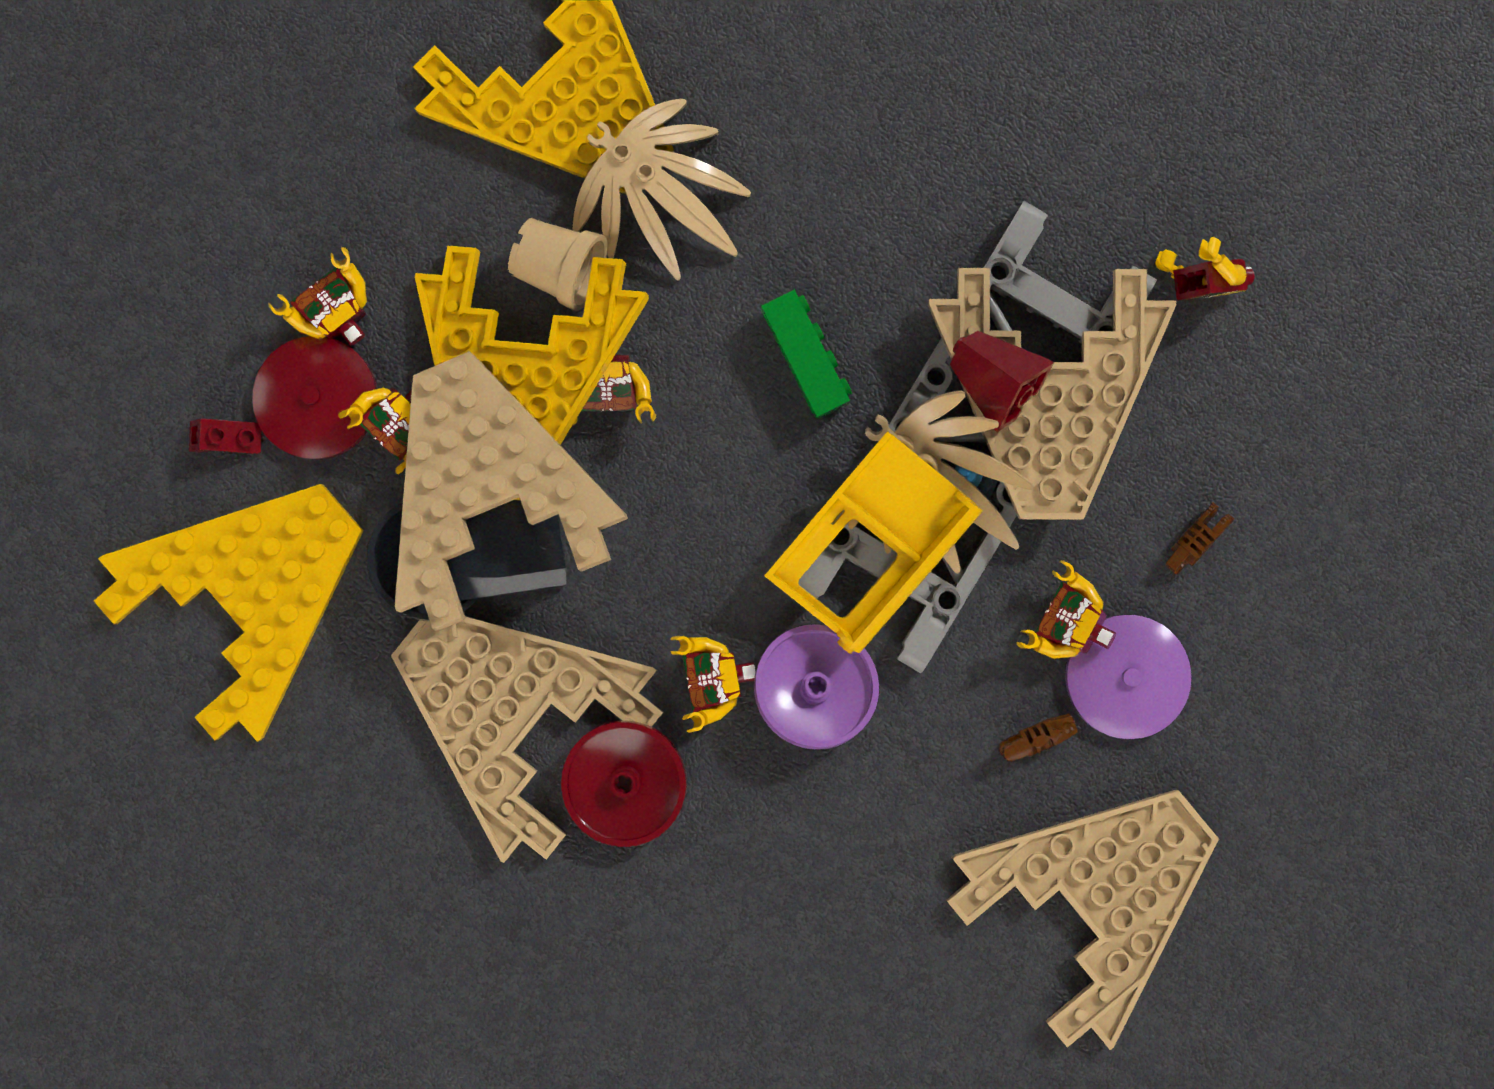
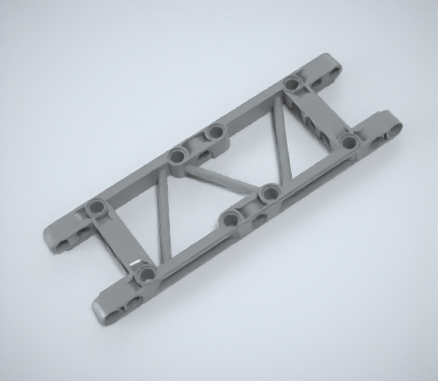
(868, 552)

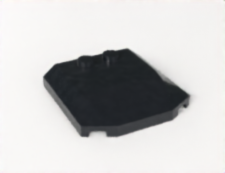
(509, 554)

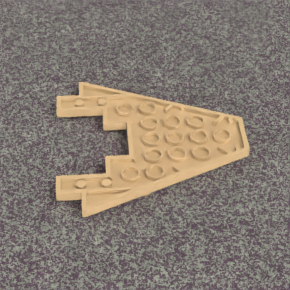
(1081, 409)
(472, 453)
(486, 692)
(1124, 877)

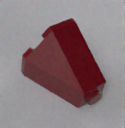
(998, 375)

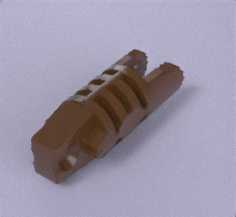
(1197, 539)
(1038, 737)

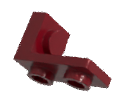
(224, 436)

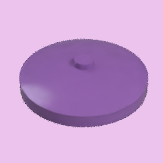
(1134, 683)
(814, 688)

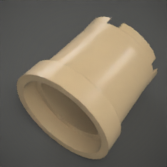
(556, 260)

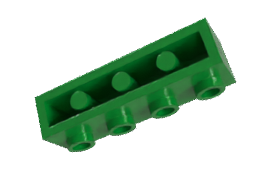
(805, 354)

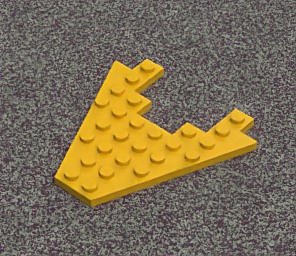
(561, 104)
(545, 379)
(268, 571)

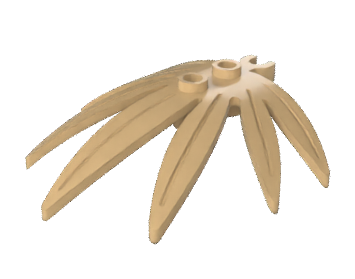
(637, 166)
(919, 436)

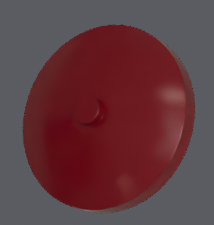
(304, 391)
(624, 783)

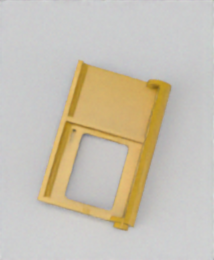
(905, 508)

